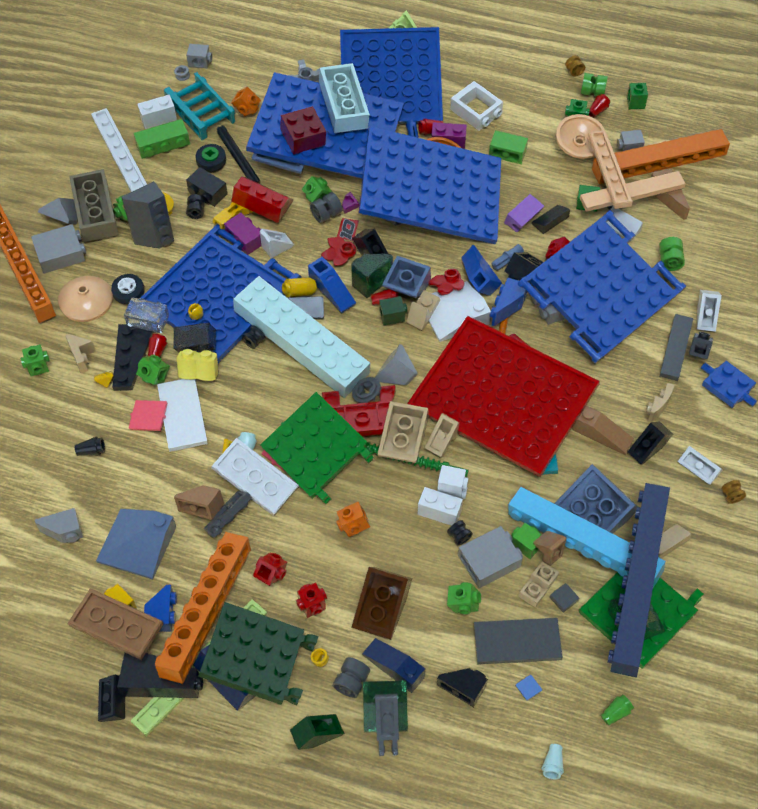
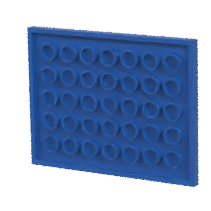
(343, 150)
(431, 185)

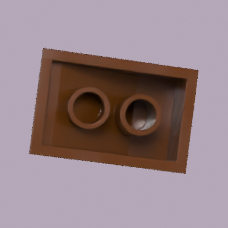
(381, 602)

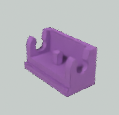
(523, 213)

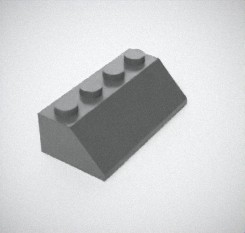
(148, 216)

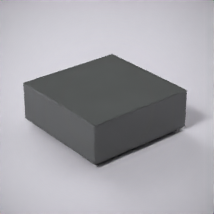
(564, 597)

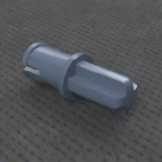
(505, 258)

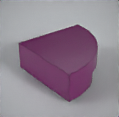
(349, 203)

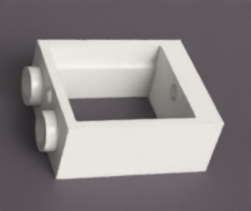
(469, 93)

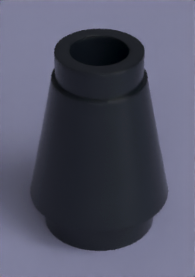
(92, 446)

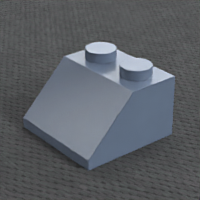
(407, 277)

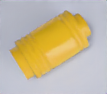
(299, 287)

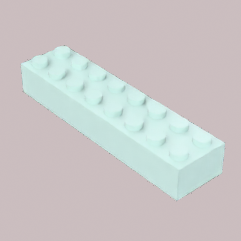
(301, 336)

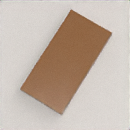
(115, 623)

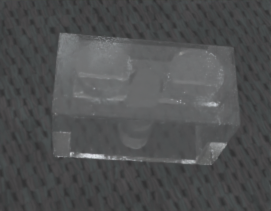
(146, 315)

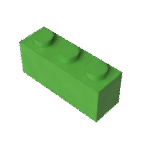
(161, 138)

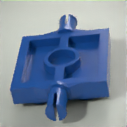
(729, 384)

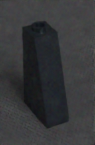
(141, 679)

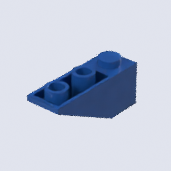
(480, 272)
(330, 284)
(509, 301)

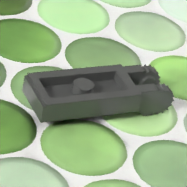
(387, 721)

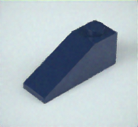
(395, 664)

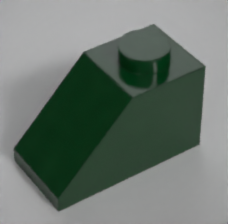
(316, 731)

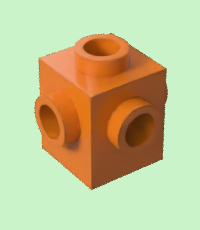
(246, 101)
(352, 519)

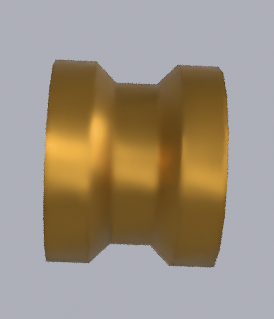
(575, 66)
(733, 491)

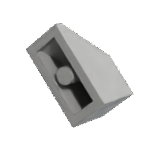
(61, 526)

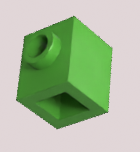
(524, 538)

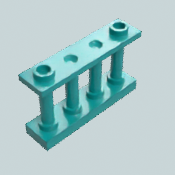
(190, 117)

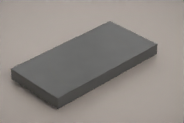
(517, 641)

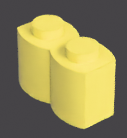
(197, 365)

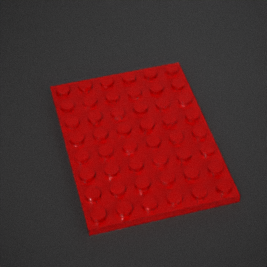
(505, 394)

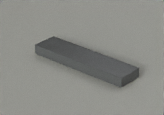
(676, 347)

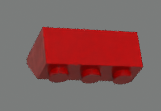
(260, 199)

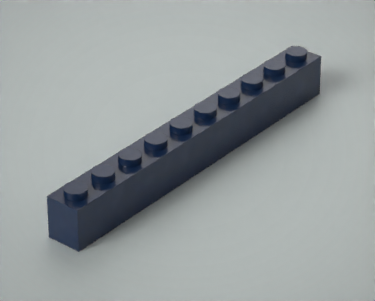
(639, 582)

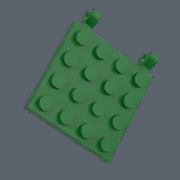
(315, 446)
(669, 605)

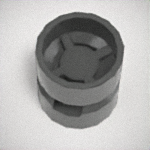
(327, 206)
(350, 679)

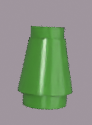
(617, 710)

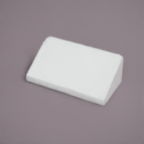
(628, 221)
(700, 465)

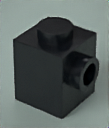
(701, 345)

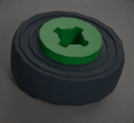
(210, 157)

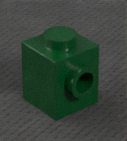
(392, 310)

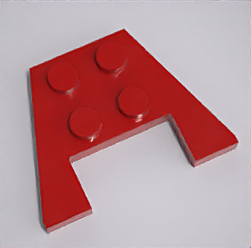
(364, 417)

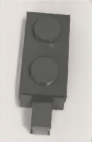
(227, 512)

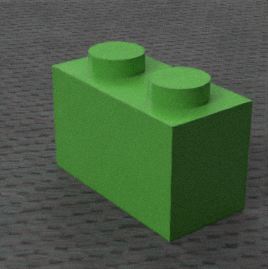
(508, 147)

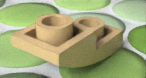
(660, 403)
(538, 584)

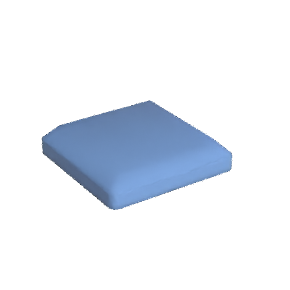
(528, 687)

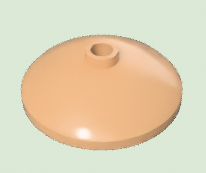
(574, 131)
(85, 305)

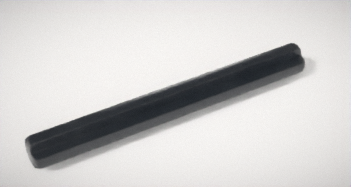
(237, 154)

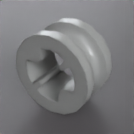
(182, 77)

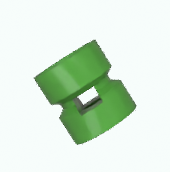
(594, 84)
(672, 253)

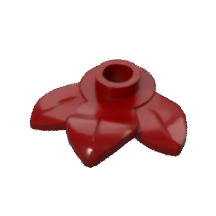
(339, 251)
(448, 281)

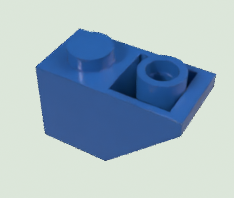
(162, 607)

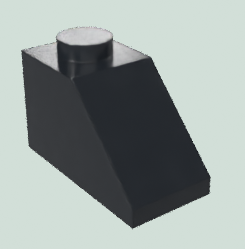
(369, 242)
(650, 442)
(464, 684)

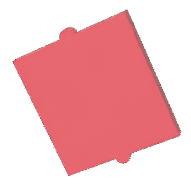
(148, 415)

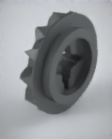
(369, 383)

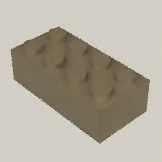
(93, 205)

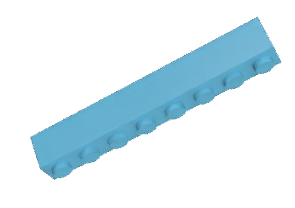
(580, 534)

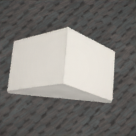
(274, 242)

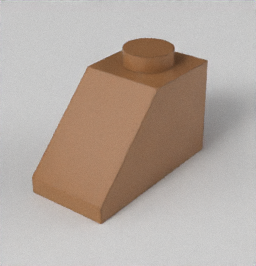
(200, 501)

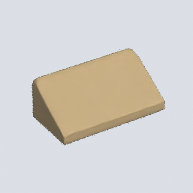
(672, 539)

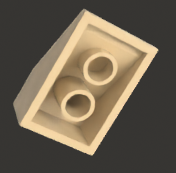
(403, 432)

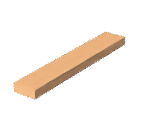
(610, 169)
(637, 190)

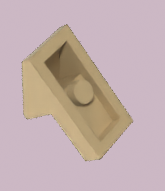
(422, 310)
(80, 348)
(442, 435)

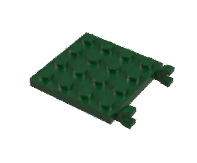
(255, 654)

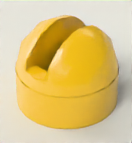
(197, 311)
(316, 657)

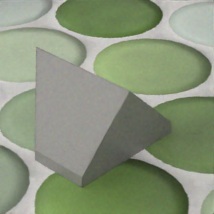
(61, 209)
(397, 368)

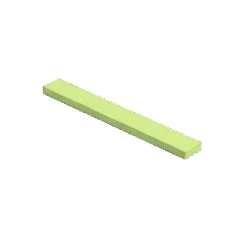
(160, 707)

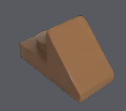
(551, 546)

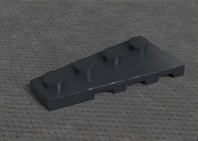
(130, 349)

